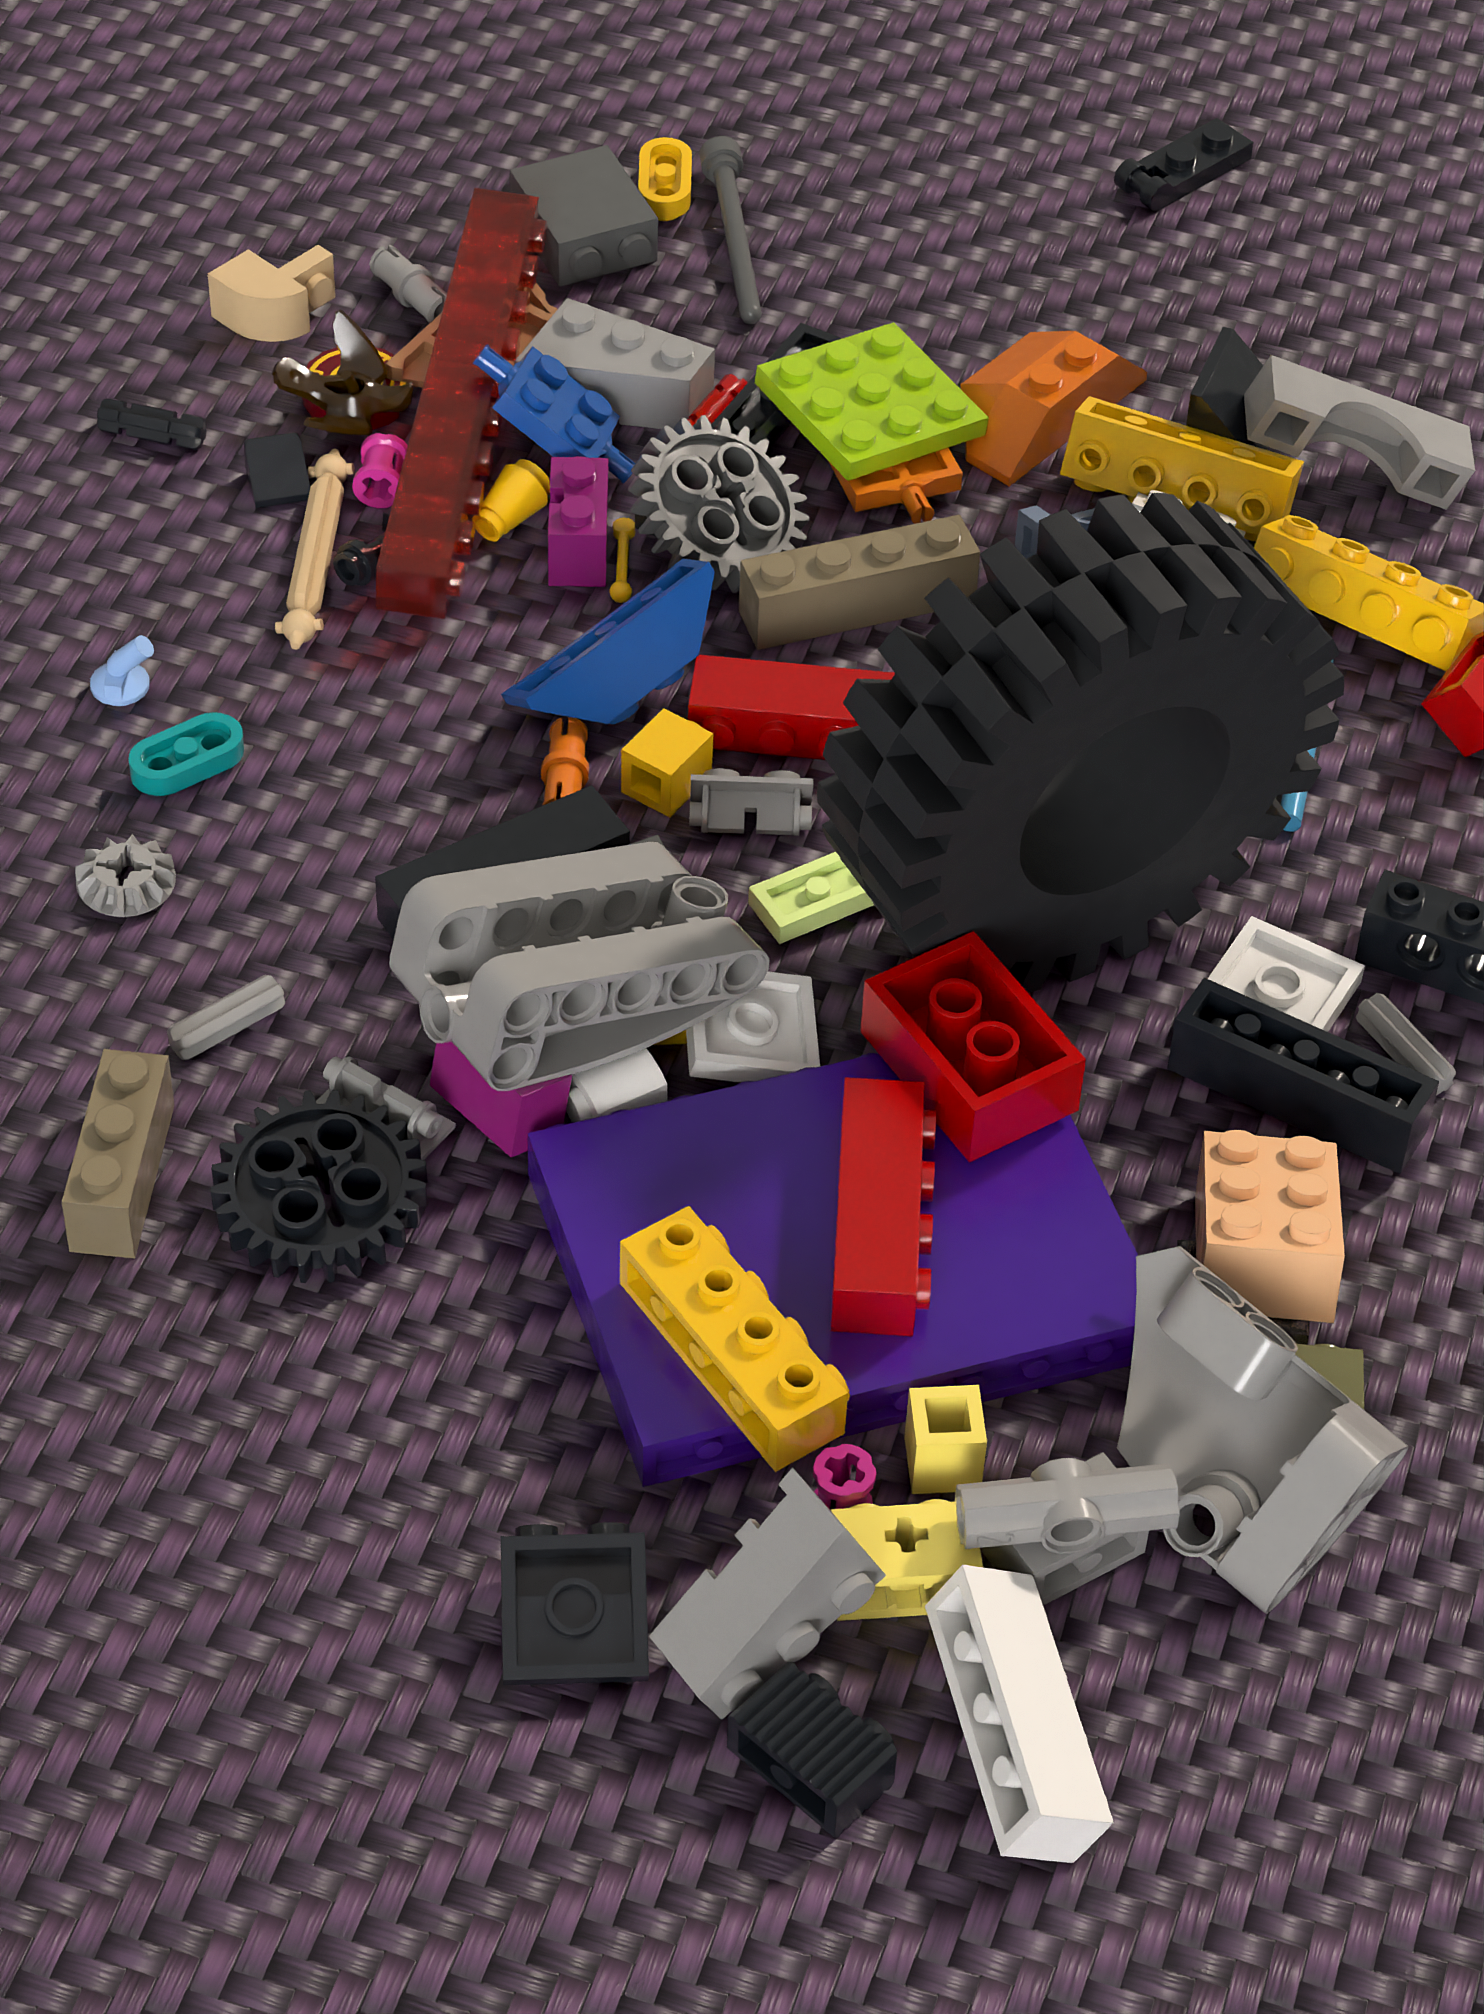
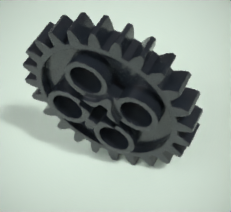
(374, 1164)

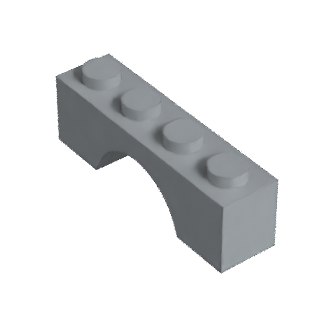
(1415, 448)

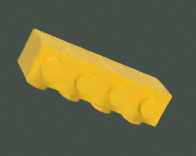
(1143, 453)
(1370, 593)
(734, 1337)

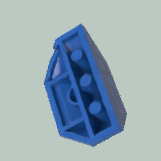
(626, 652)

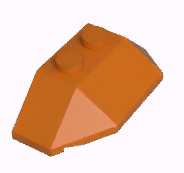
(1034, 396)

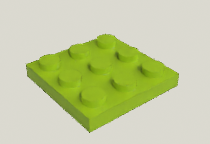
(871, 401)

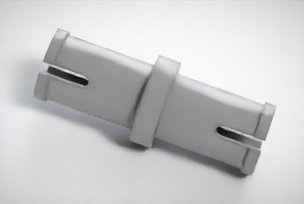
(410, 282)

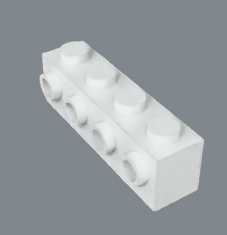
(1018, 1715)

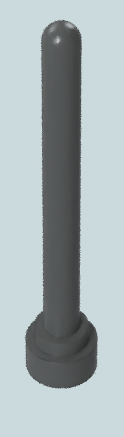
(722, 164)

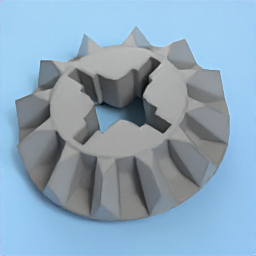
(142, 891)

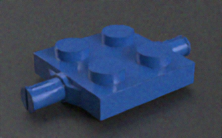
(554, 408)

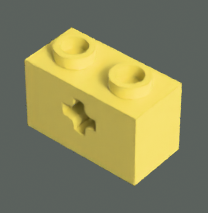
(913, 1547)

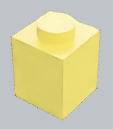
(944, 1438)

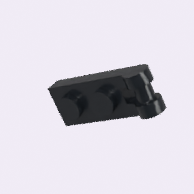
(1184, 164)

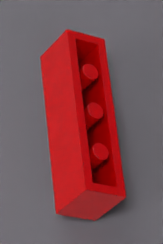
(772, 704)
(879, 1207)

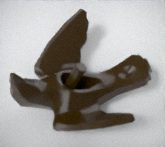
(355, 389)

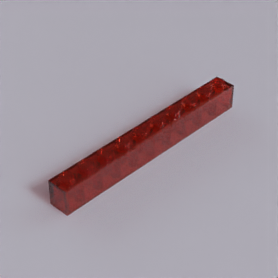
(455, 411)

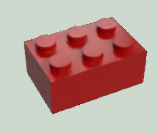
(976, 1041)

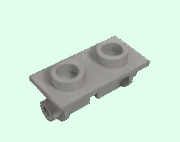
(724, 796)
(421, 1117)

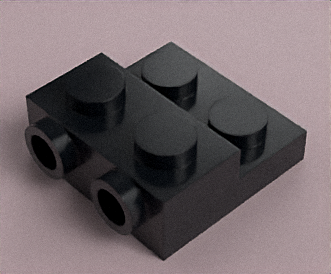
(574, 1605)

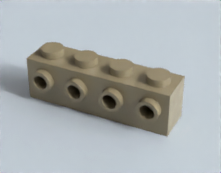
(854, 581)

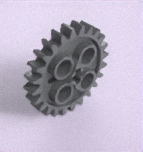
(715, 497)

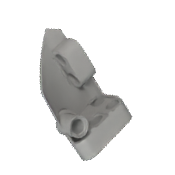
(1245, 1430)

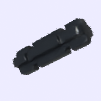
(151, 423)

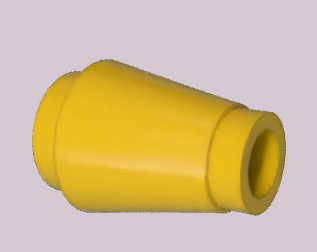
(512, 499)

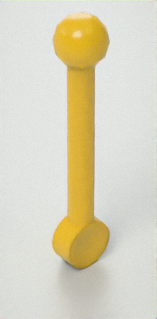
(623, 531)

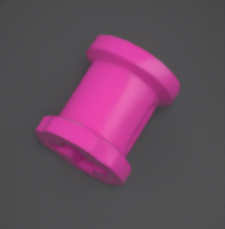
(377, 459)
(833, 1474)

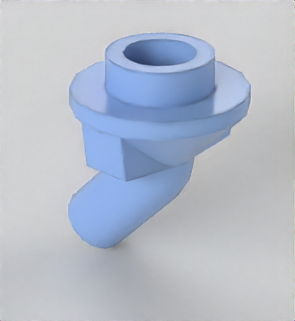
(122, 678)

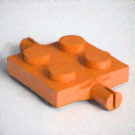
(906, 484)

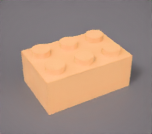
(1272, 1221)

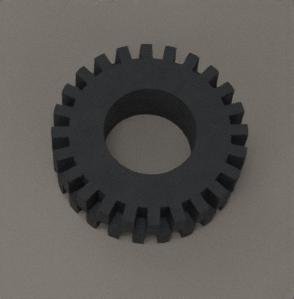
(1081, 738)

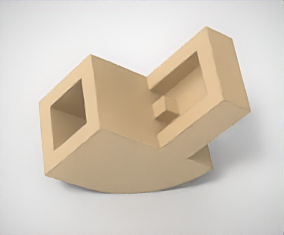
(271, 301)

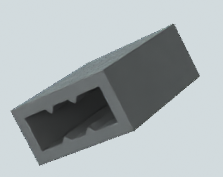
(591, 214)

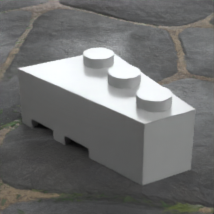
(639, 369)
(767, 1601)

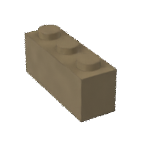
(118, 1154)

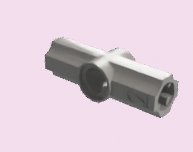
(1067, 1506)

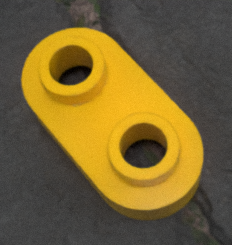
(666, 177)

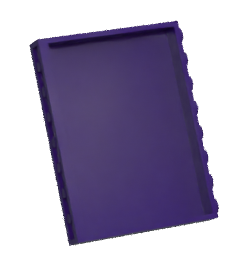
(1022, 1258)

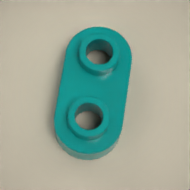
(186, 754)

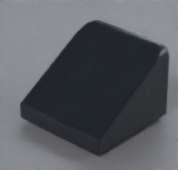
(276, 469)

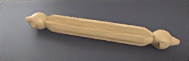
(315, 549)

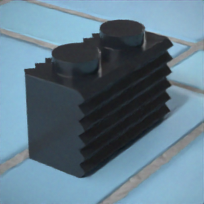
(813, 1747)

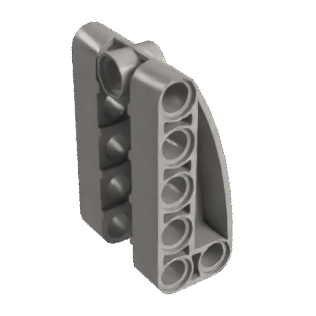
(569, 959)

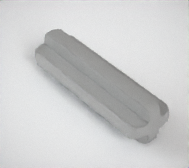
(225, 1017)
(1403, 1040)

